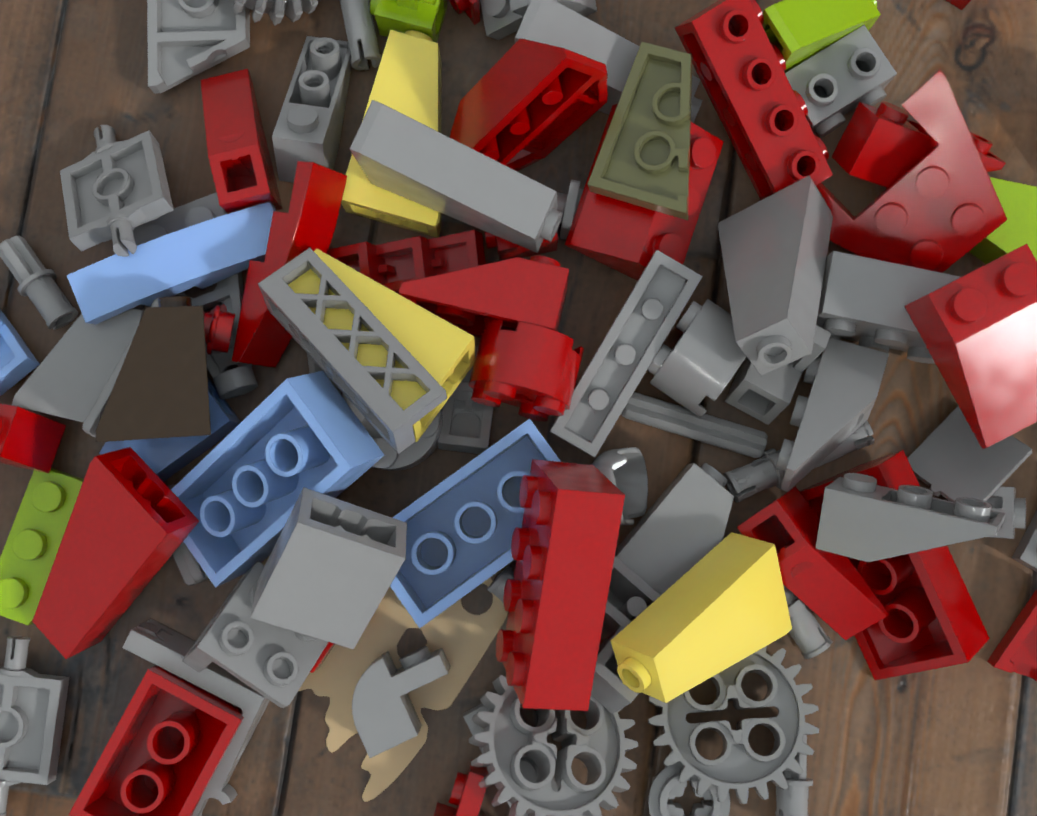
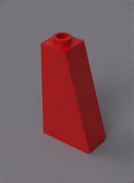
(110, 551)

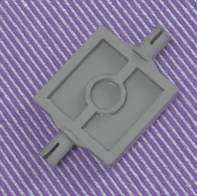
(115, 191)
(29, 721)

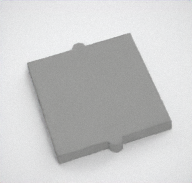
(958, 466)

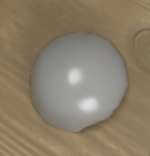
(628, 473)

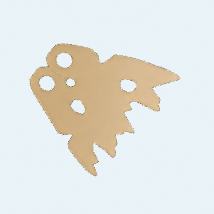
(455, 630)

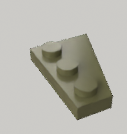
(649, 135)

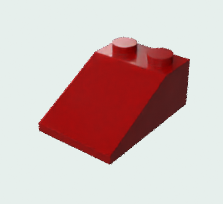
(500, 290)
(987, 343)

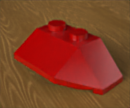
(530, 103)

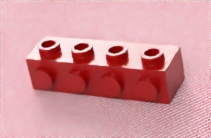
(754, 96)

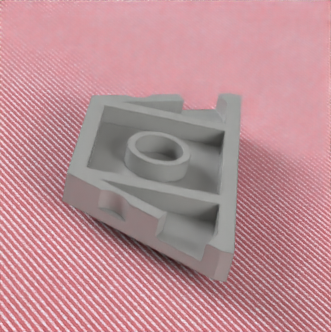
(191, 38)

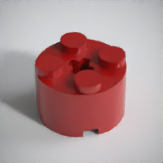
(525, 369)

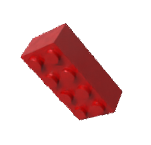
(559, 584)

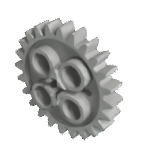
(509, 738)
(738, 764)

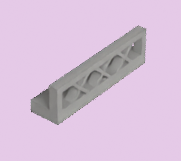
(626, 352)
(341, 365)

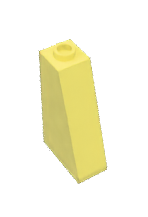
(411, 84)
(432, 341)
(705, 620)

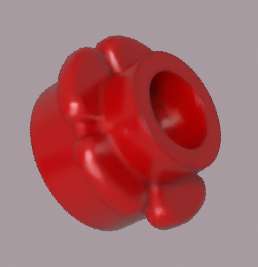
(218, 330)

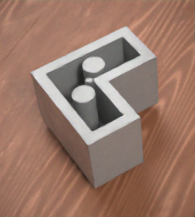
(626, 600)

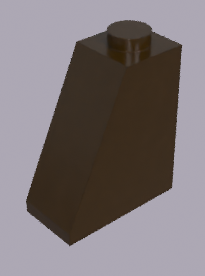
(162, 378)

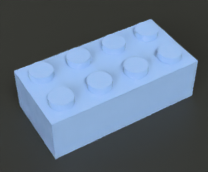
(256, 473)
(466, 525)

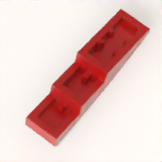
(307, 225)
(413, 257)

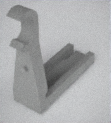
(167, 650)

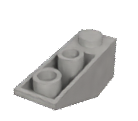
(313, 107)
(839, 403)
(886, 522)

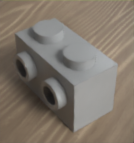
(841, 78)

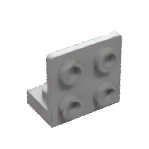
(255, 652)

